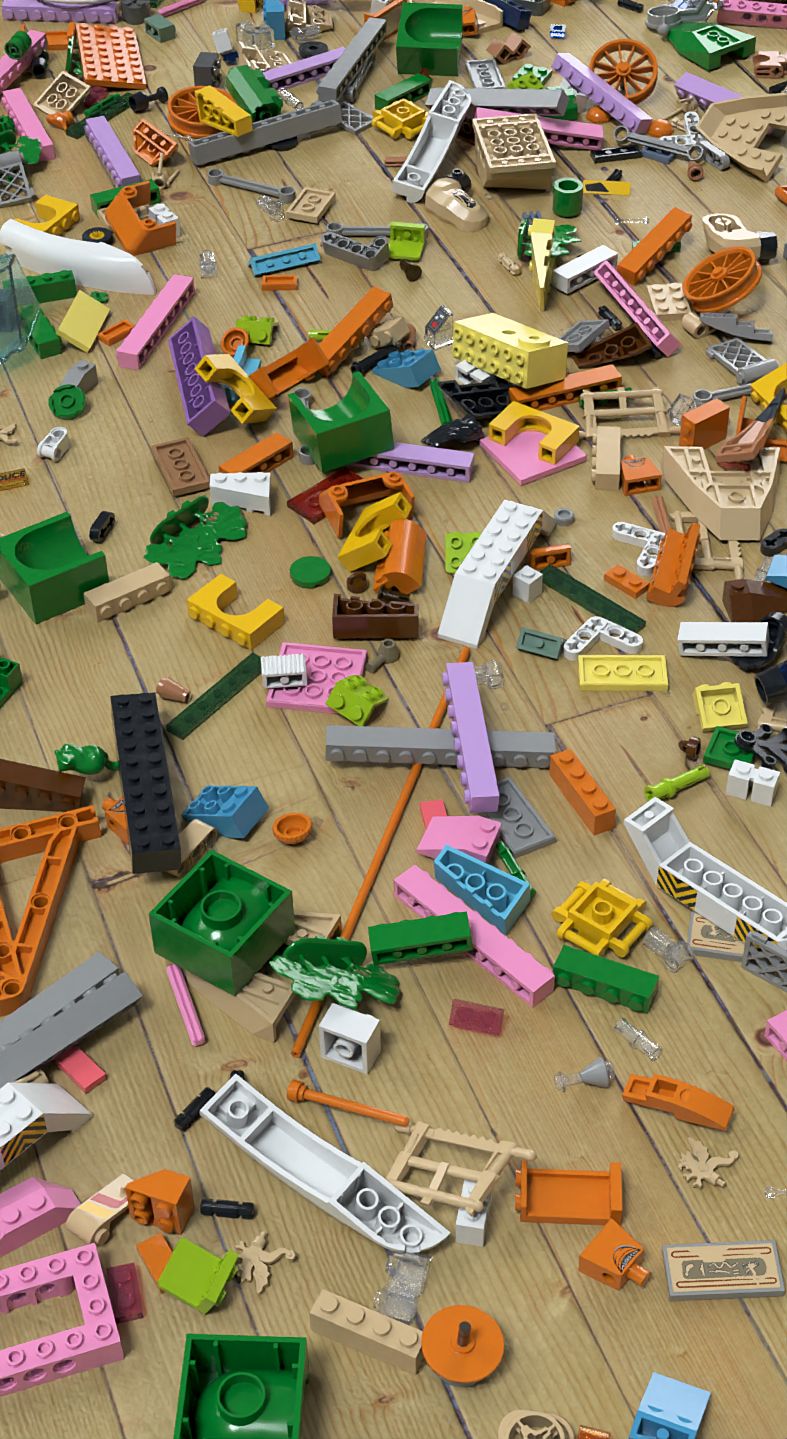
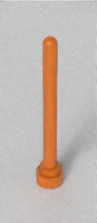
(298, 1091)

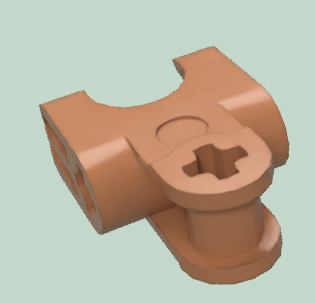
(769, 64)

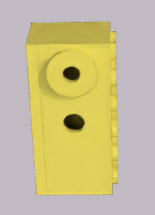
(510, 350)

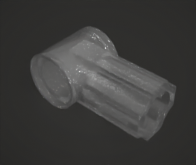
(305, 33)
(272, 207)
(207, 265)
(490, 674)
(672, 953)

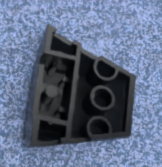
(479, 399)

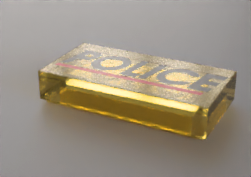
(13, 479)

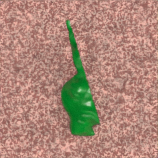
(85, 760)

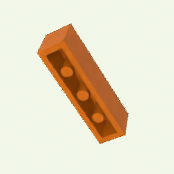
(261, 457)
(582, 792)

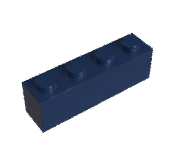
(513, 13)

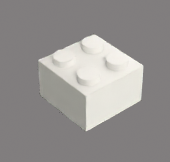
(350, 1038)

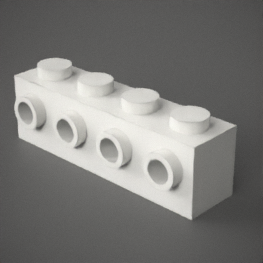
(580, 270)
(723, 639)

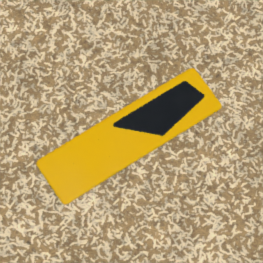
(606, 187)

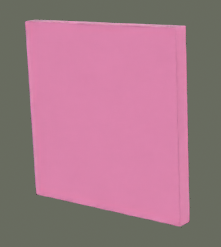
(521, 459)
(323, 669)

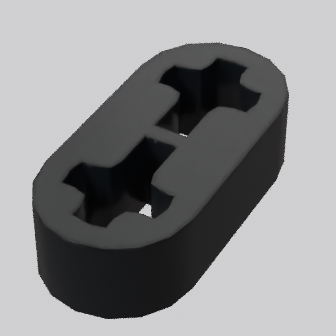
(102, 526)
(774, 543)

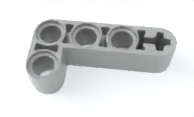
(356, 253)

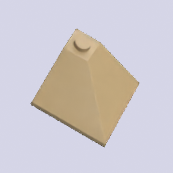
(62, 94)

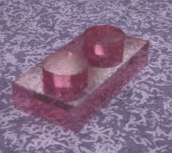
(95, 95)
(476, 1017)
(124, 1293)

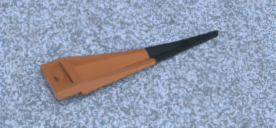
(752, 439)

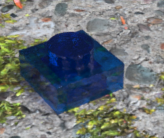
(557, 31)
(230, 57)

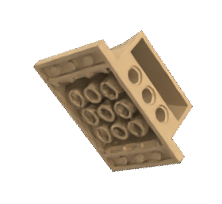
(513, 152)

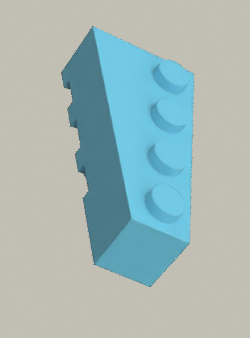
(484, 888)

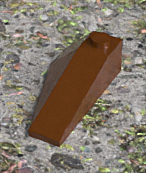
(617, 346)
(752, 600)

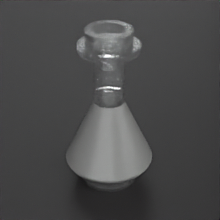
(596, 1073)

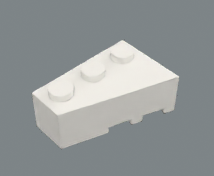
(242, 489)

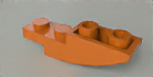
(680, 1098)

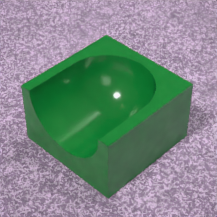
(430, 38)
(348, 430)
(49, 568)
(222, 922)
(242, 1387)

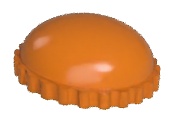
(598, 115)
(660, 128)
(232, 339)
(292, 828)

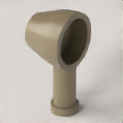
(387, 653)

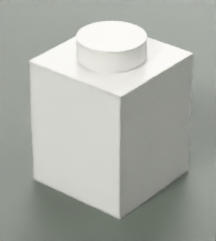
(527, 584)

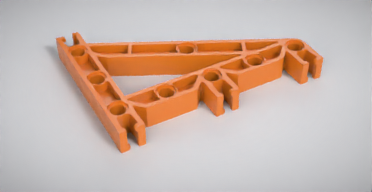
(59, 840)

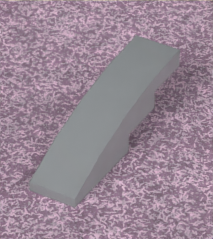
(729, 324)

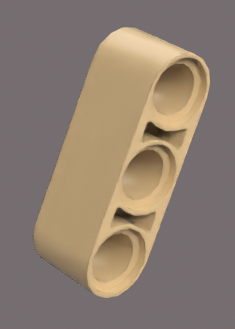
(194, 843)

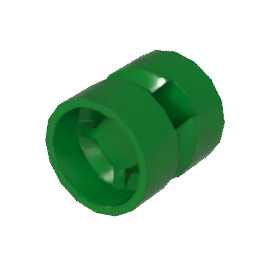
(18, 45)

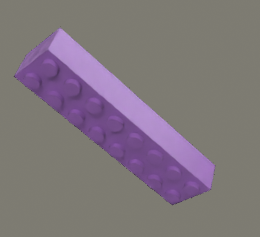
(202, 401)

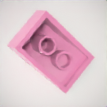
(468, 834)

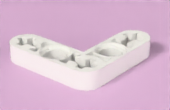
(689, 138)
(627, 533)
(627, 641)

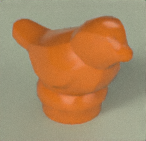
(60, 120)

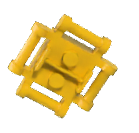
(400, 118)
(600, 917)

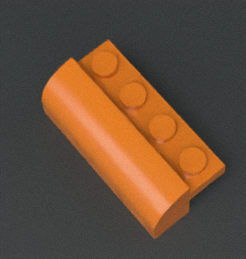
(405, 558)
(674, 566)

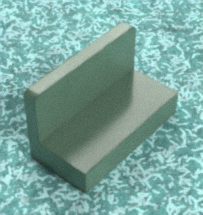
(540, 643)

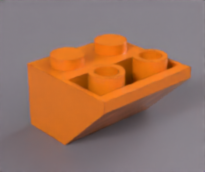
(161, 1200)

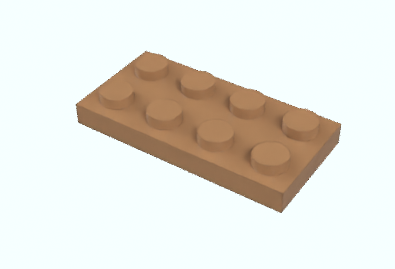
(181, 466)

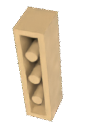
(606, 458)
(127, 592)
(367, 1331)

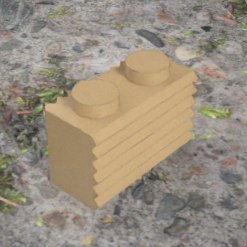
(388, 333)

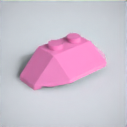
(32, 1211)

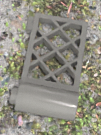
(347, 125)
(9, 162)
(749, 370)
(768, 950)

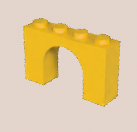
(59, 212)
(767, 388)
(253, 403)
(520, 418)
(366, 539)
(245, 629)

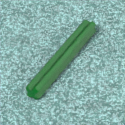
(440, 402)

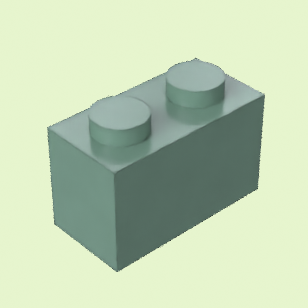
(159, 28)

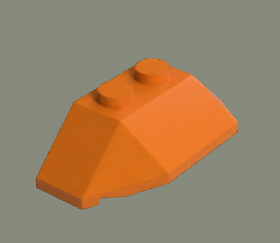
(151, 142)

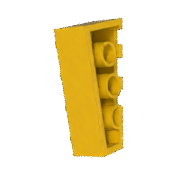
(221, 112)

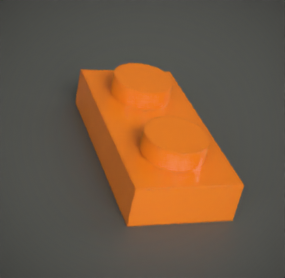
(626, 581)

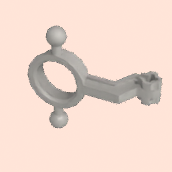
(670, 16)

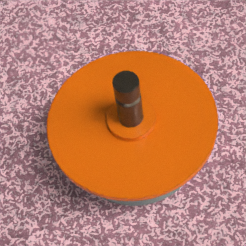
(462, 1345)

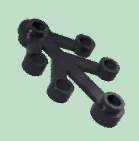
(751, 741)

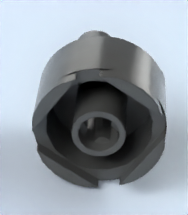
(135, 11)

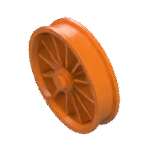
(624, 71)
(184, 113)
(722, 279)

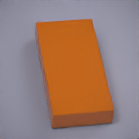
(279, 282)
(116, 332)
(155, 1255)

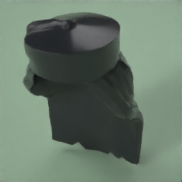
(462, 430)
(778, 636)

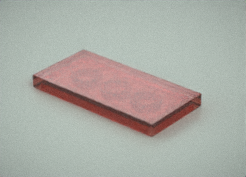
(307, 502)

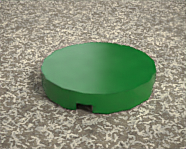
(67, 402)
(310, 571)

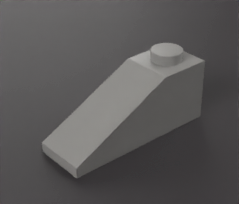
(82, 376)

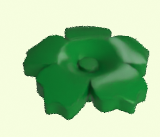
(101, 297)

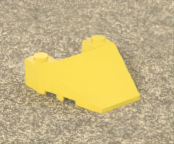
(541, 265)

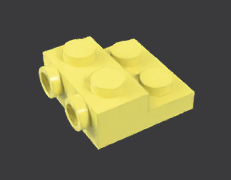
(720, 706)

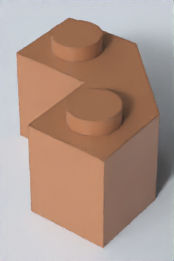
(512, 49)

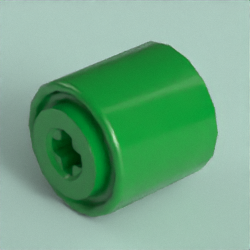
(567, 197)

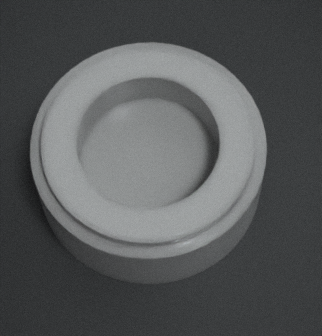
(564, 517)

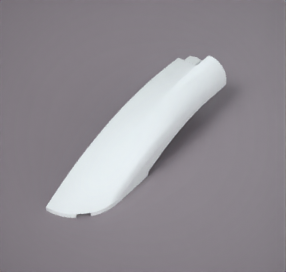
(433, 143)
(91, 262)
(320, 1171)

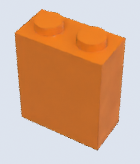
(704, 425)

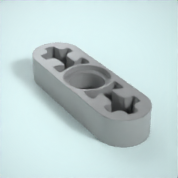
(718, 160)

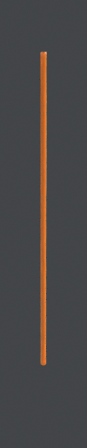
(374, 867)

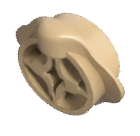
(521, 1420)

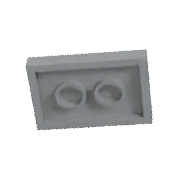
(583, 334)

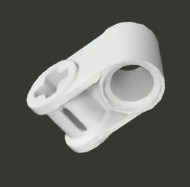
(54, 444)

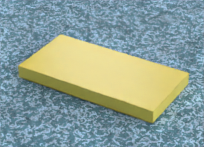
(83, 321)
(622, 673)

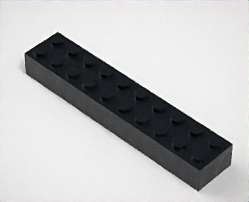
(145, 784)

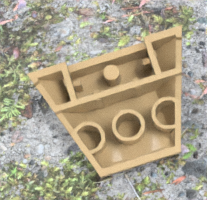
(304, 15)
(261, 59)

